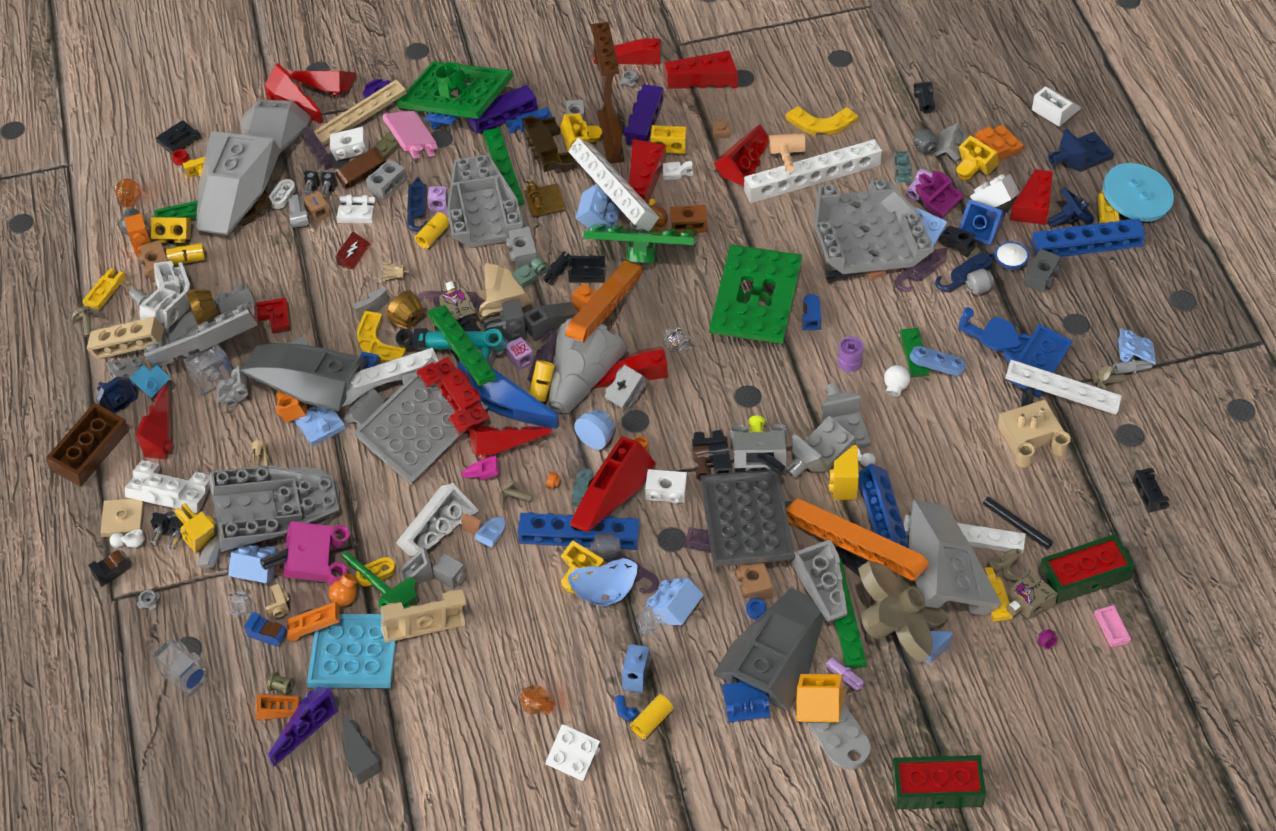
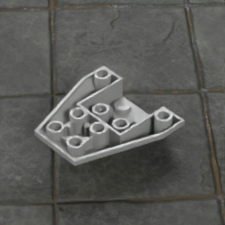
(275, 120)

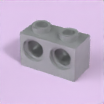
(386, 179)

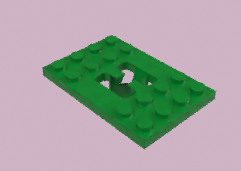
(443, 77)
(641, 249)
(750, 318)

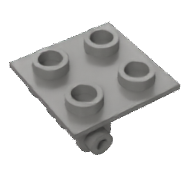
(125, 367)

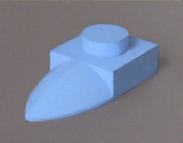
(491, 531)

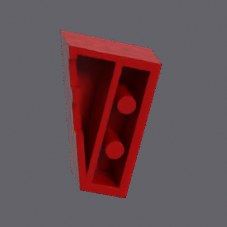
(1034, 199)

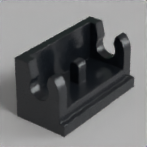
(586, 269)
(1149, 490)

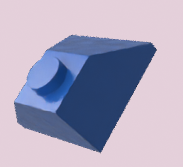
(982, 221)

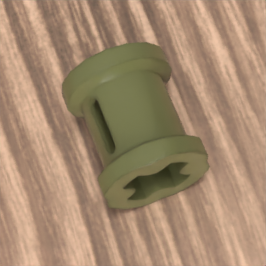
(280, 683)

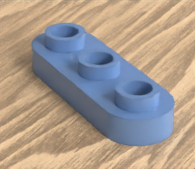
(937, 360)

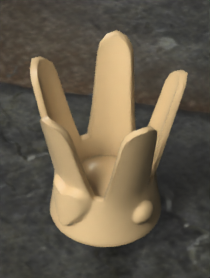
(393, 271)
(259, 448)

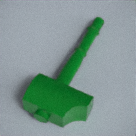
(403, 592)

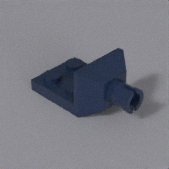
(1081, 152)

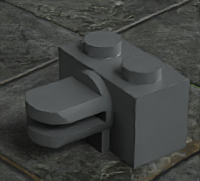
(510, 321)

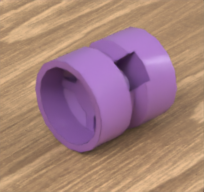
(850, 354)

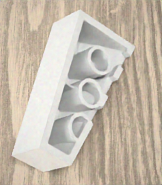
(436, 519)

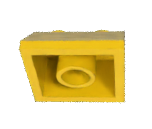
(845, 476)

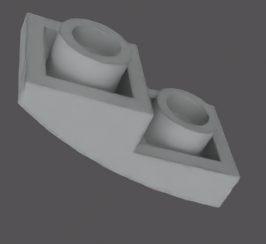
(376, 301)
(210, 553)

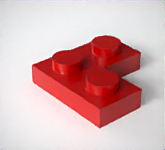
(277, 312)

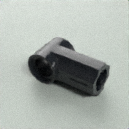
(924, 93)

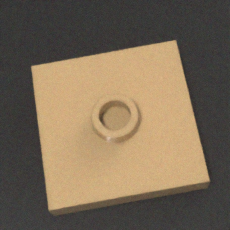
(121, 516)

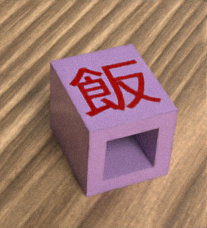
(519, 354)

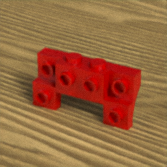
(458, 392)

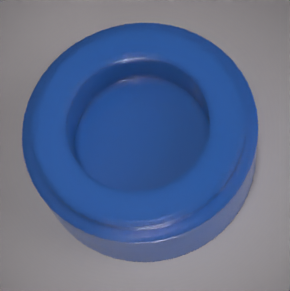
(755, 608)

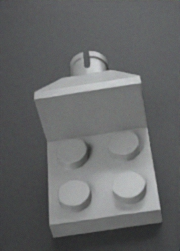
(845, 410)
(820, 448)

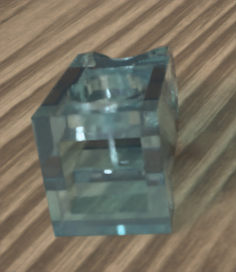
(902, 166)
(581, 484)

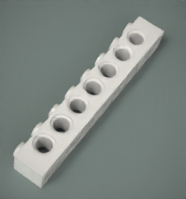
(812, 171)
(613, 184)

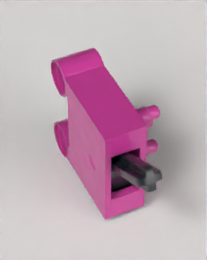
(308, 552)

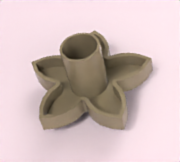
(899, 609)

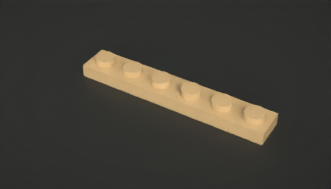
(361, 111)

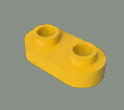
(377, 568)

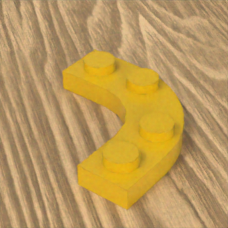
(813, 125)
(368, 339)

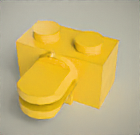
(574, 127)
(976, 157)
(196, 529)
(578, 557)

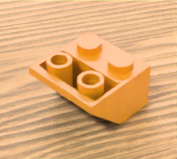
(820, 697)

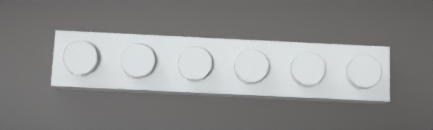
(1063, 387)
(985, 537)

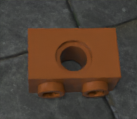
(689, 218)

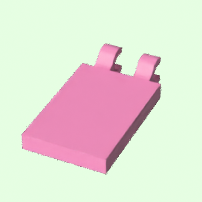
(410, 132)

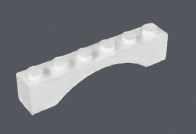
(387, 372)

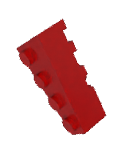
(702, 71)

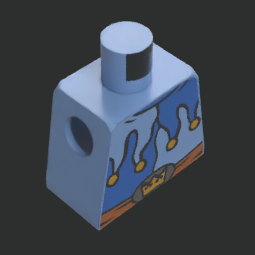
(637, 662)

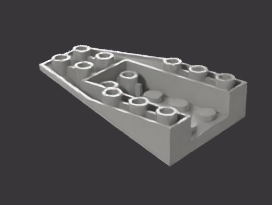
(232, 179)
(263, 500)
(953, 566)

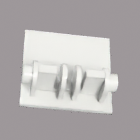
(573, 752)

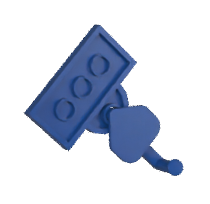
(1041, 350)

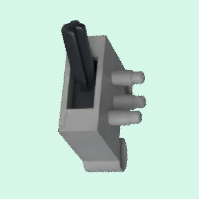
(759, 448)

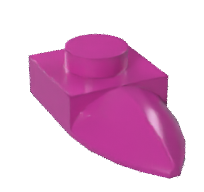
(483, 469)

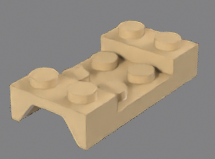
(422, 619)

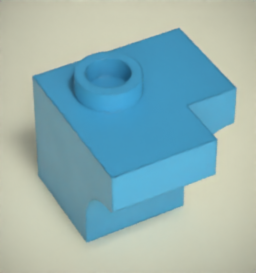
(149, 380)

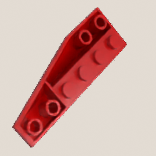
(614, 483)

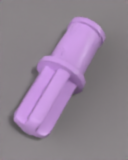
(848, 676)

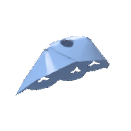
(604, 581)

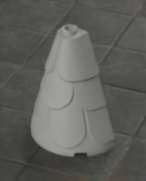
(581, 365)

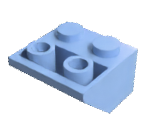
(597, 208)
(246, 563)
(675, 600)

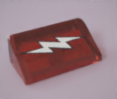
(352, 251)

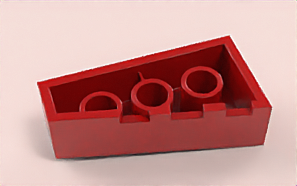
(646, 167)

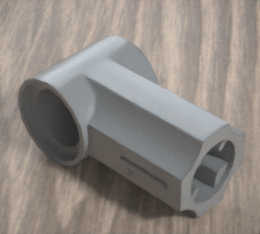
(298, 214)

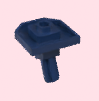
(1073, 210)
(116, 394)

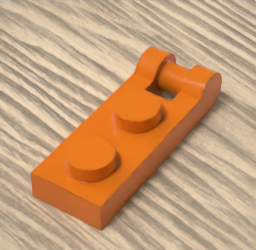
(312, 621)

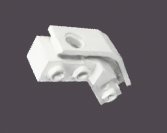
(167, 298)

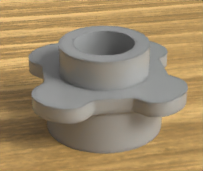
(629, 78)
(148, 595)

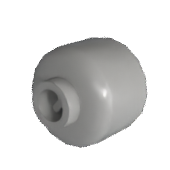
(979, 281)

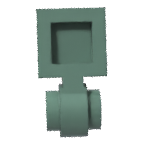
(527, 275)

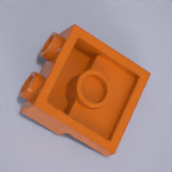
(1000, 140)

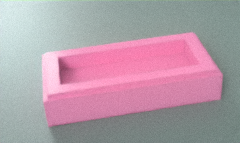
(1112, 626)

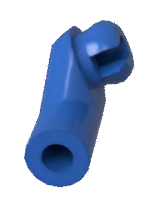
(624, 711)

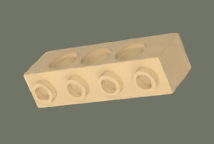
(124, 337)

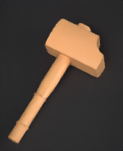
(785, 145)

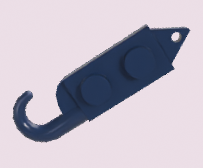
(416, 203)
(960, 273)

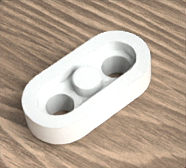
(281, 193)

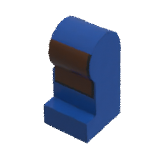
(812, 318)
(264, 630)

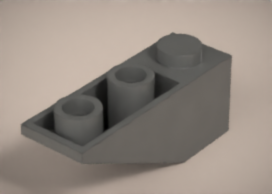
(547, 317)
(359, 758)

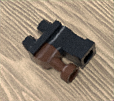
(711, 449)

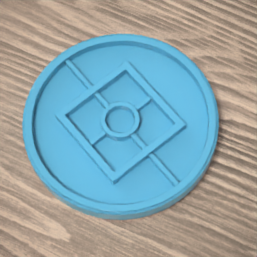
(1138, 192)

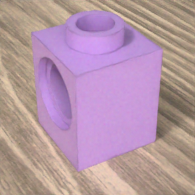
(438, 199)

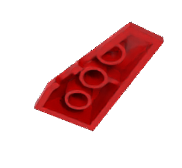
(639, 52)
(647, 362)
(491, 440)

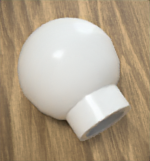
(896, 380)

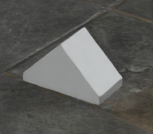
(417, 567)

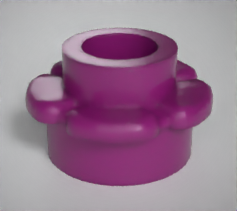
(1047, 639)

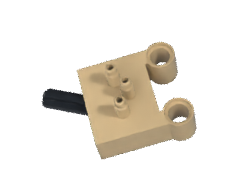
(1032, 427)

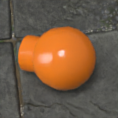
(344, 590)

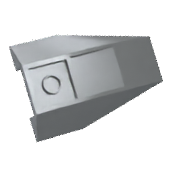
(481, 203)

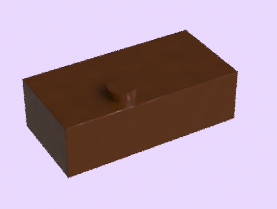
(87, 444)

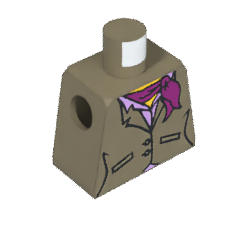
(458, 302)
(1030, 596)

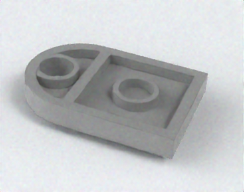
(841, 740)

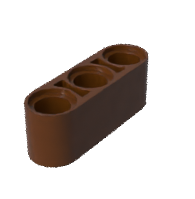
(360, 168)

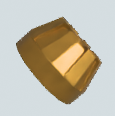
(202, 305)
(405, 310)

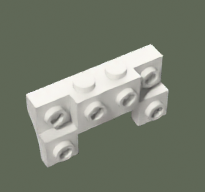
(167, 490)

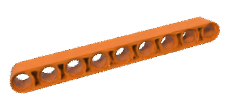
(603, 301)
(856, 539)

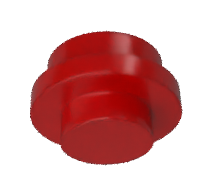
(180, 156)

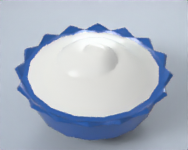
(1011, 255)

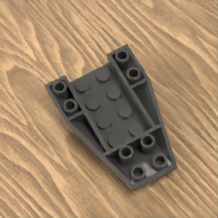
(305, 372)
(776, 648)

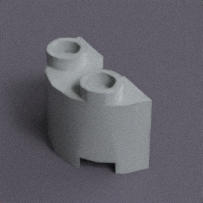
(234, 389)

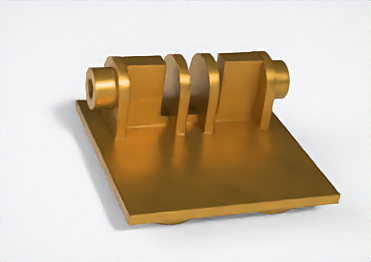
(543, 199)

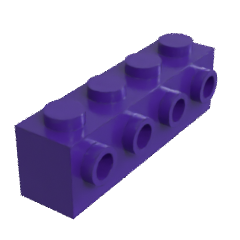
(505, 108)
(644, 113)

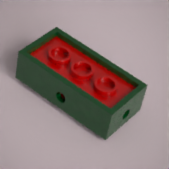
(1087, 568)
(938, 782)

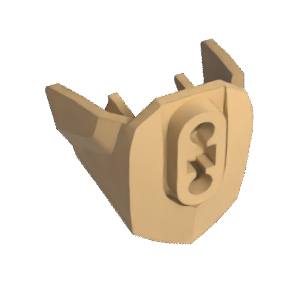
(500, 288)

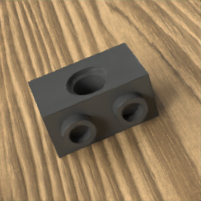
(1042, 271)

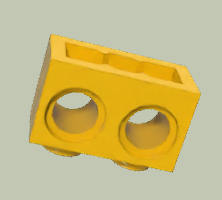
(672, 136)
(171, 229)

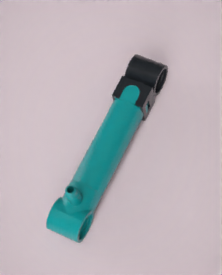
(424, 339)

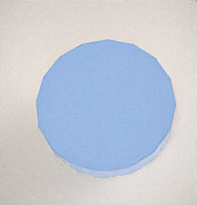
(595, 429)

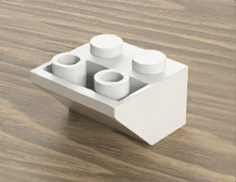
(1054, 106)
(997, 192)

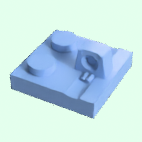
(319, 424)

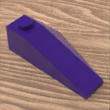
(309, 716)

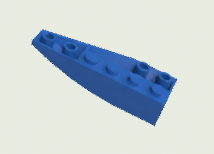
(512, 401)

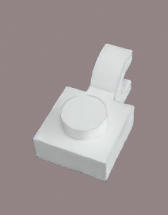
(674, 170)

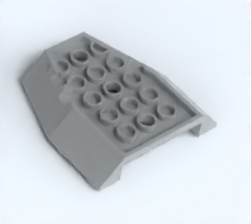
(892, 226)
(235, 315)

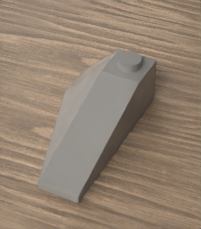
(821, 576)

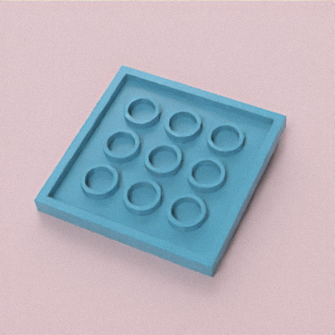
(352, 654)

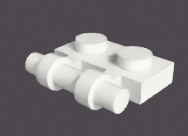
(356, 213)

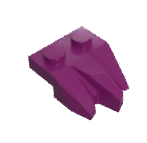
(938, 193)

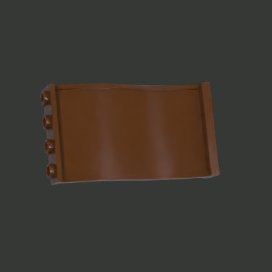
(608, 67)

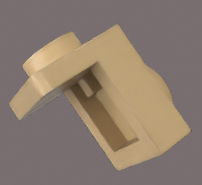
(279, 608)

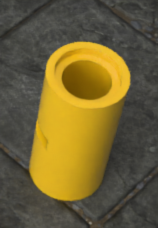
(432, 230)
(186, 254)
(541, 380)
(651, 716)

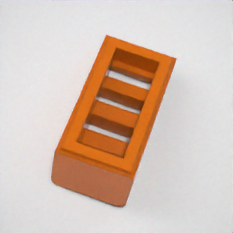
(268, 713)

